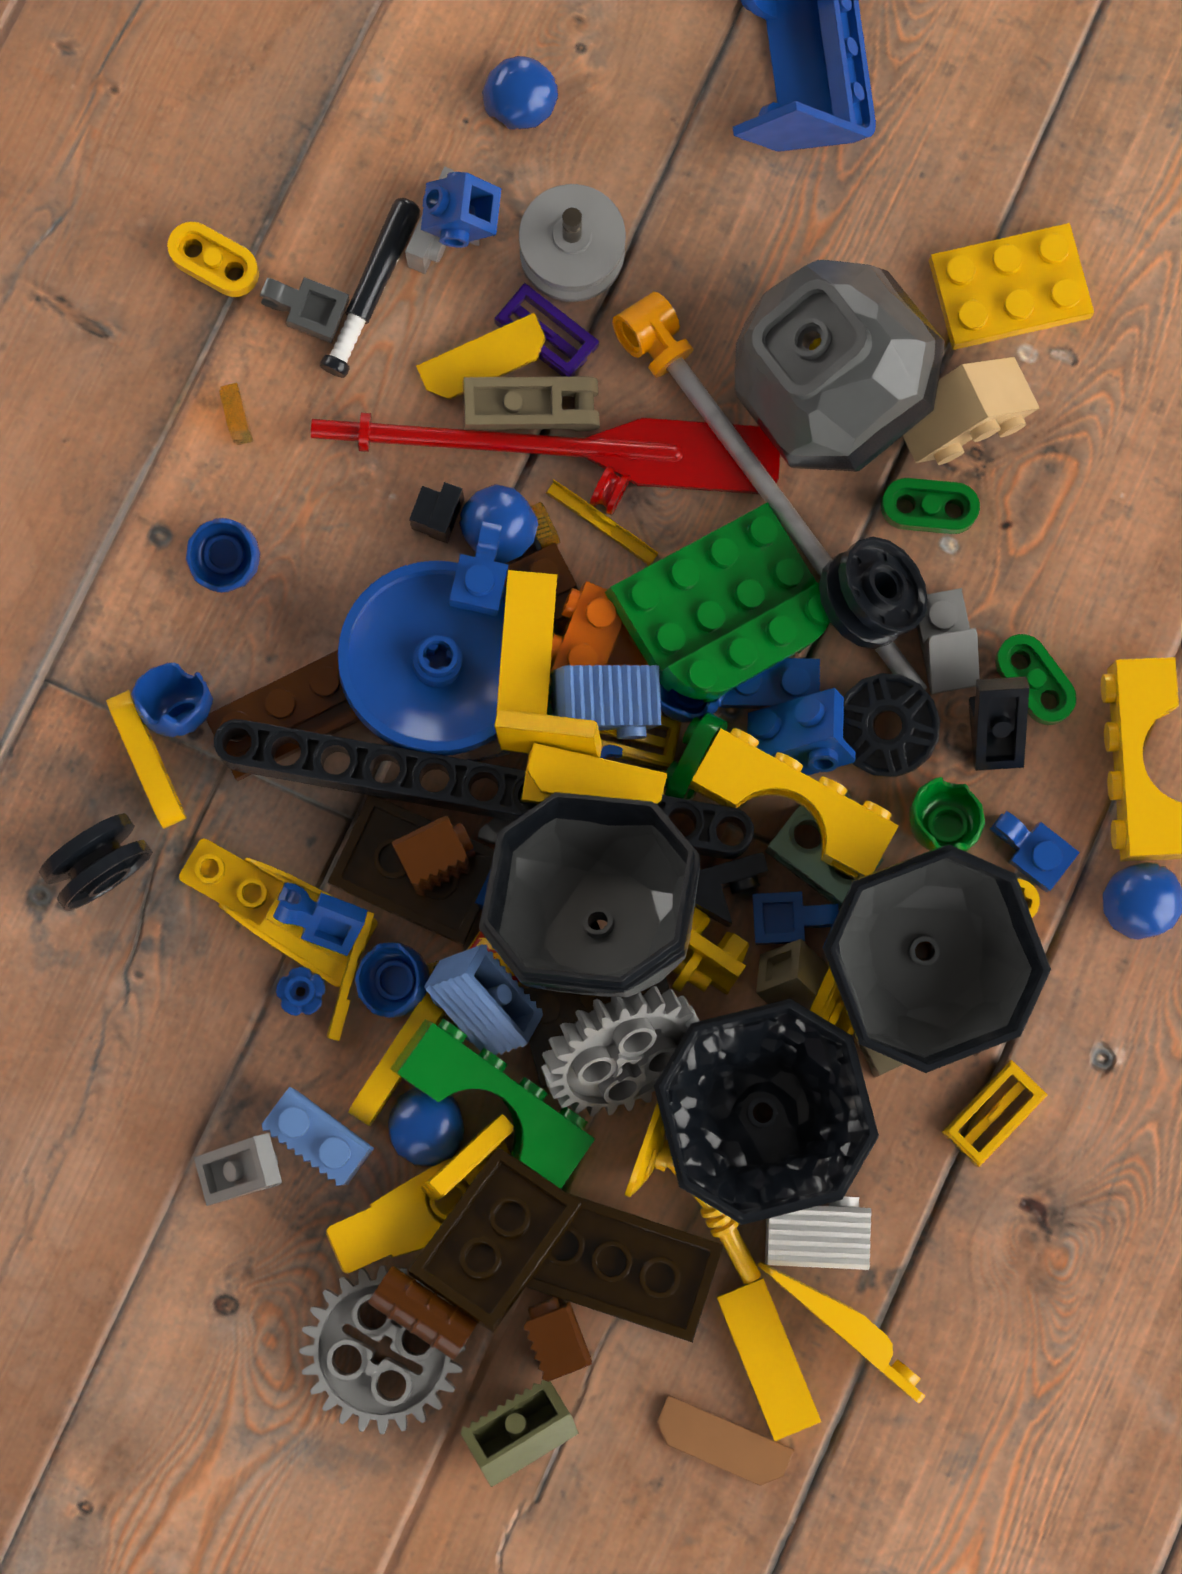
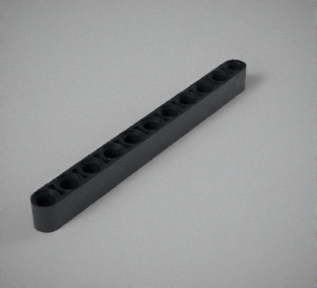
(415, 764)

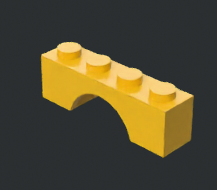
(1147, 819)
(850, 833)

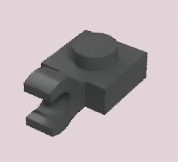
(311, 309)

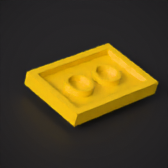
(1011, 286)

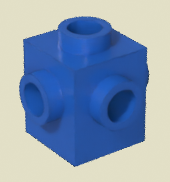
(460, 209)

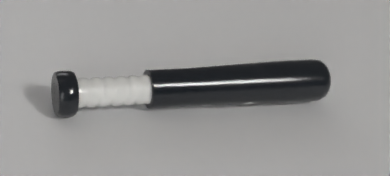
(373, 281)

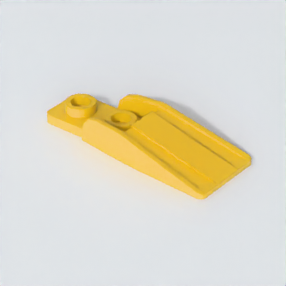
(250, 895)
(397, 1221)
(853, 1329)

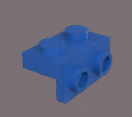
(805, 730)

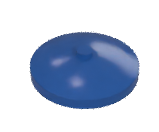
(420, 667)

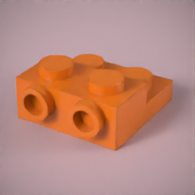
(593, 632)

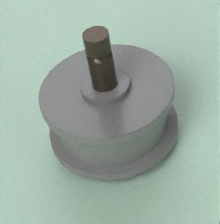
(572, 242)

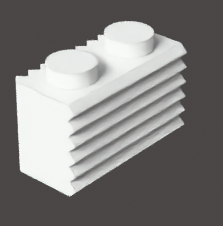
(821, 1237)

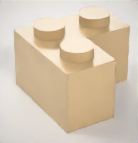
(972, 405)

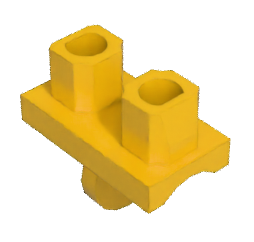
(711, 963)

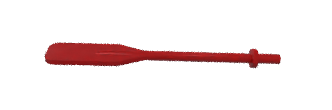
(647, 449)

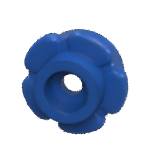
(305, 1004)

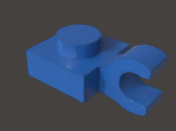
(480, 579)
(1038, 854)
(782, 917)
(324, 922)

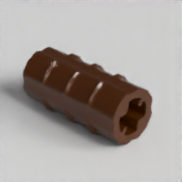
(422, 1312)

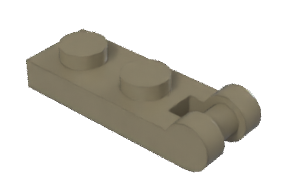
(529, 403)

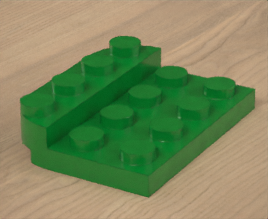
(723, 607)

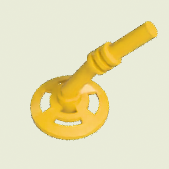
(657, 1155)

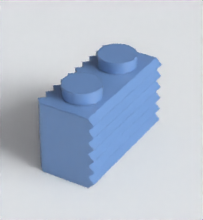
(613, 696)
(484, 1000)
(317, 1137)

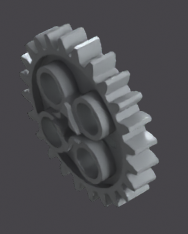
(616, 1050)
(360, 1391)

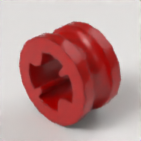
(610, 490)

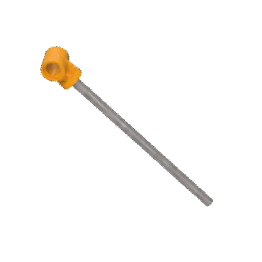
(650, 329)

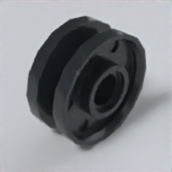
(873, 593)
(918, 717)
(95, 861)

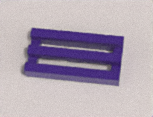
(577, 357)

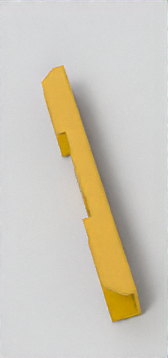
(602, 522)
(342, 1003)

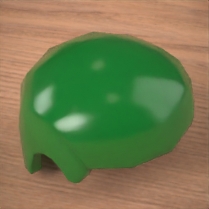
(946, 815)

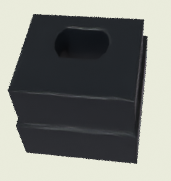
(437, 511)

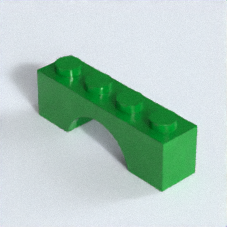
(543, 1138)

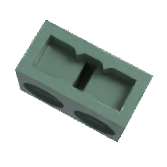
(807, 862)

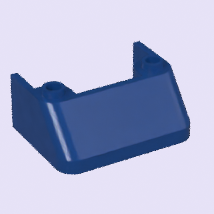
(816, 74)

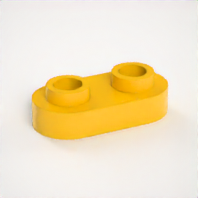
(216, 259)

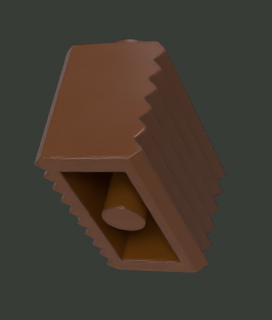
(435, 854)
(556, 1339)

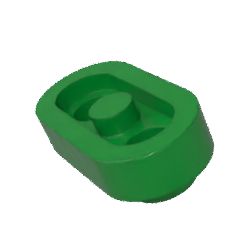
(929, 504)
(1042, 677)
(698, 739)

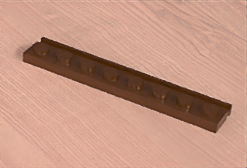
(313, 695)

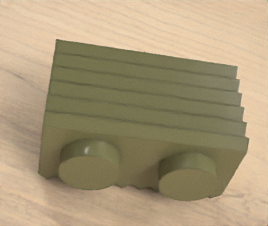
(519, 1432)

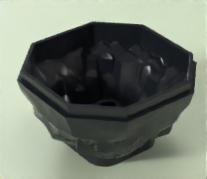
(817, 1103)

